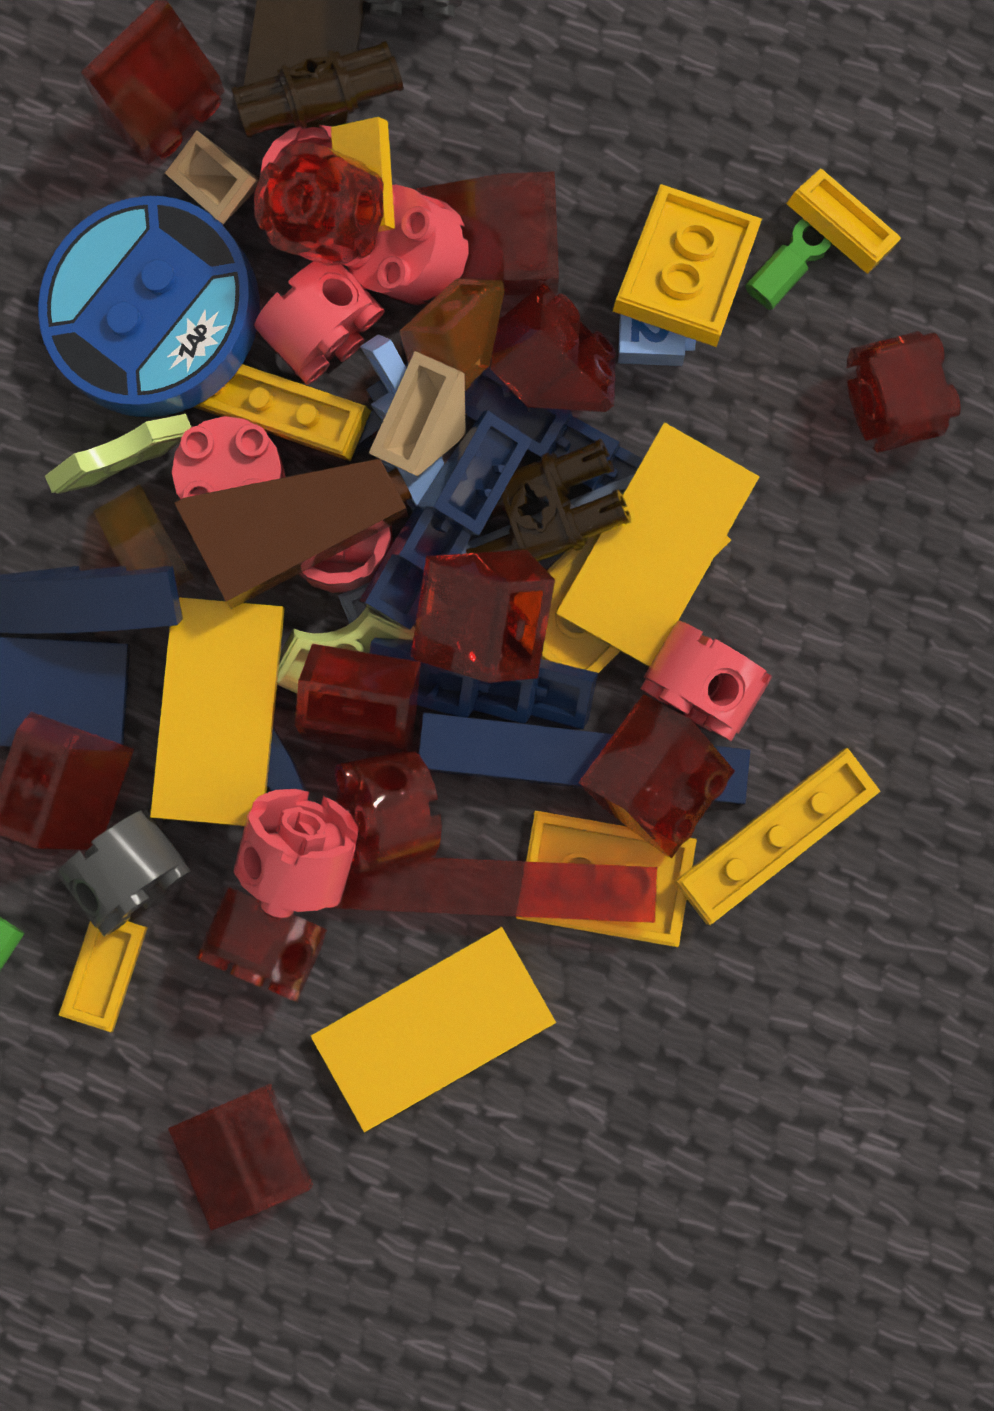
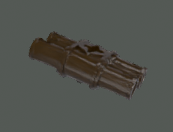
(317, 89)
(562, 523)

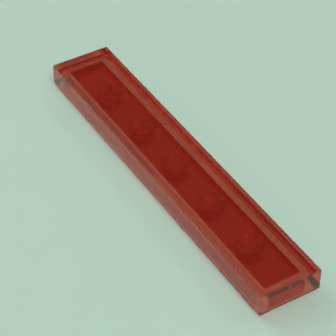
(507, 889)

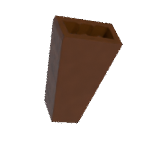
(289, 524)

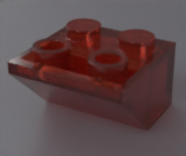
(553, 356)
(483, 614)
(357, 700)
(658, 775)
(60, 785)
(241, 1157)

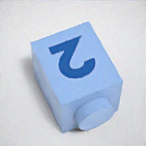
(650, 344)

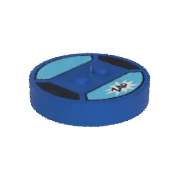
(149, 306)

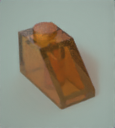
(458, 326)
(139, 535)

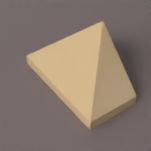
(212, 177)
(423, 416)

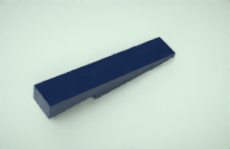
(534, 752)

